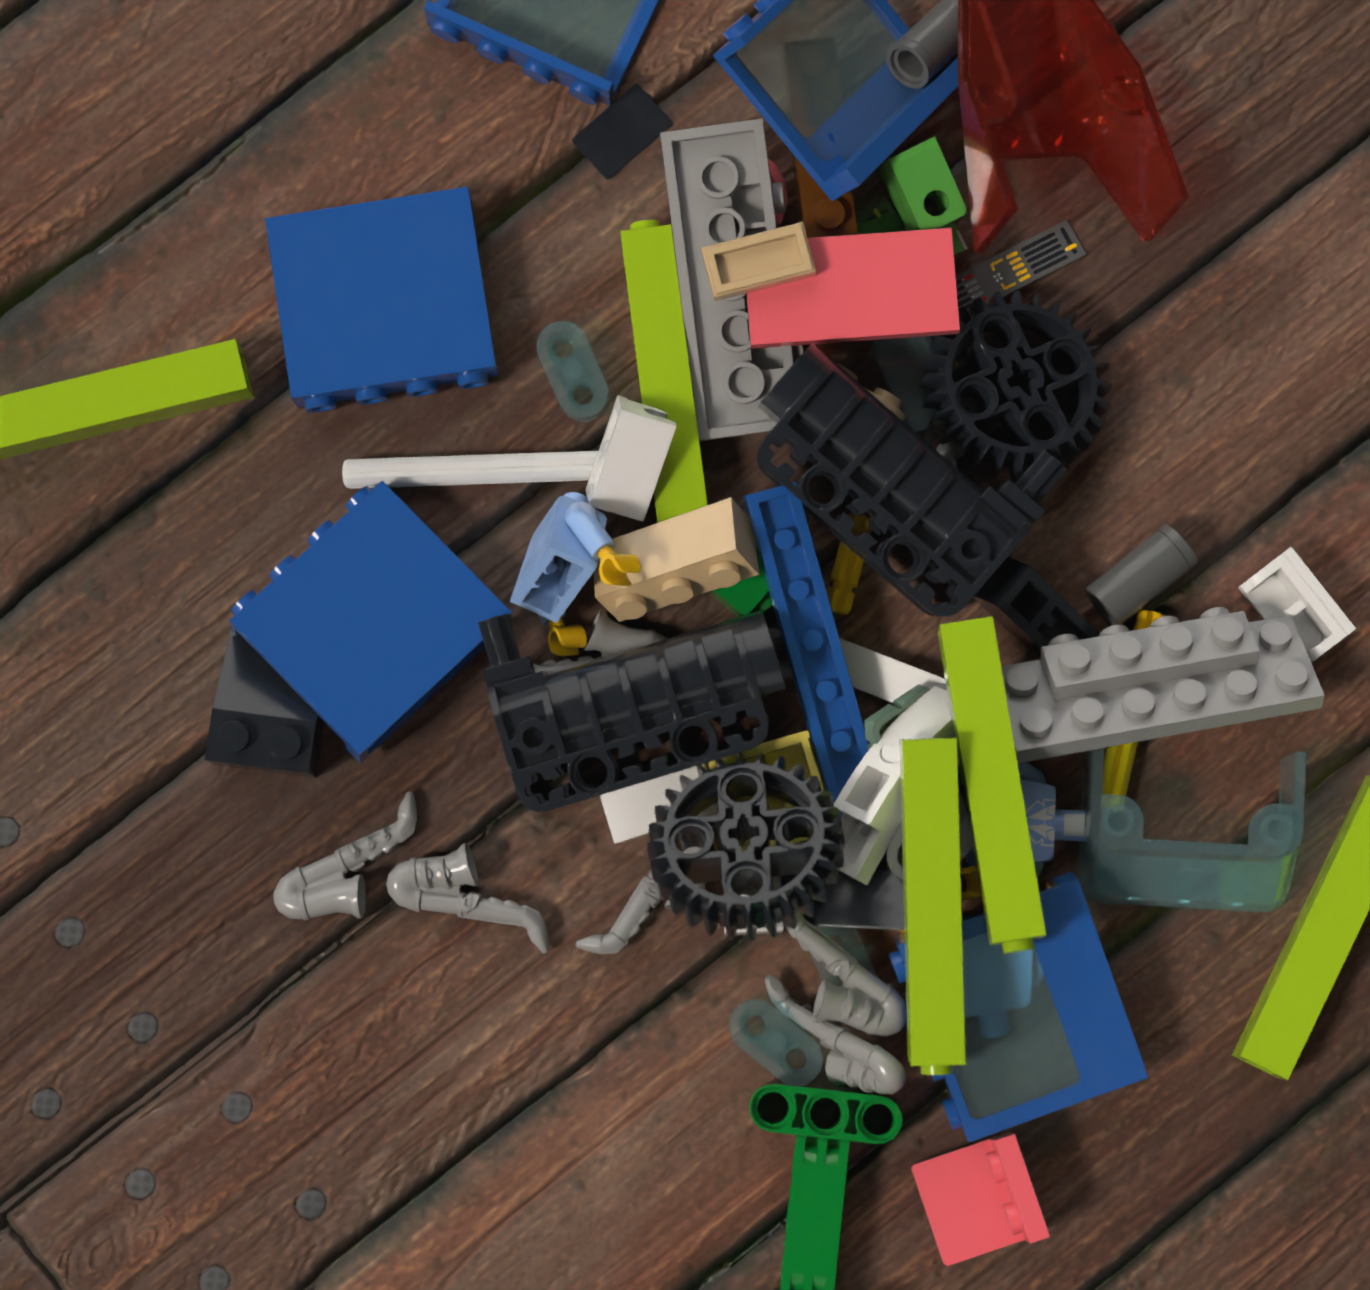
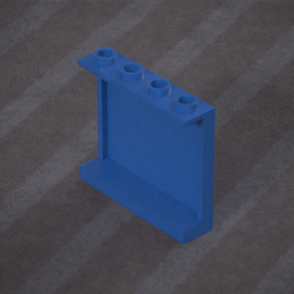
(381, 299)
(368, 619)

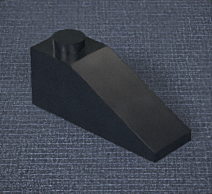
(1030, 606)

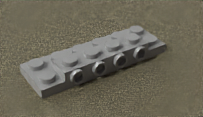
(717, 194)
(1157, 682)

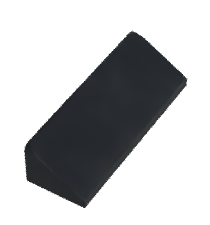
(861, 905)

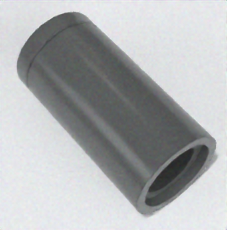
(926, 46)
(1141, 575)

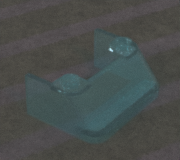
(1136, 871)

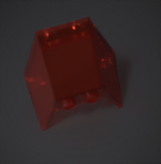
(1054, 86)

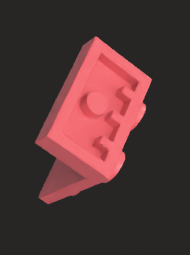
(979, 1199)

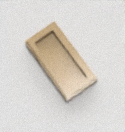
(758, 261)

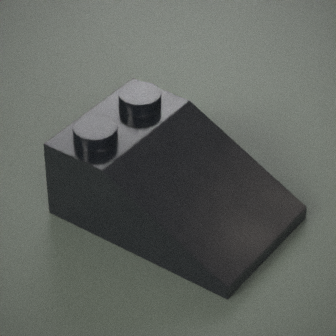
(260, 718)

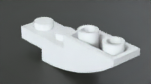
(874, 789)

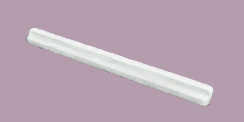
(469, 469)

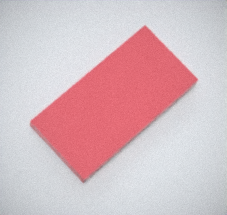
(863, 292)

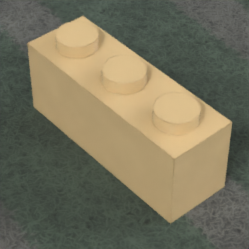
(682, 559)

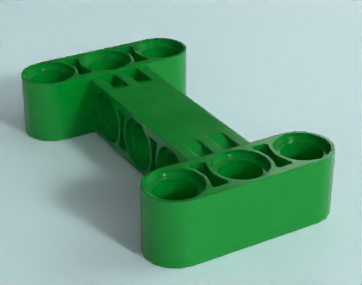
(818, 1176)

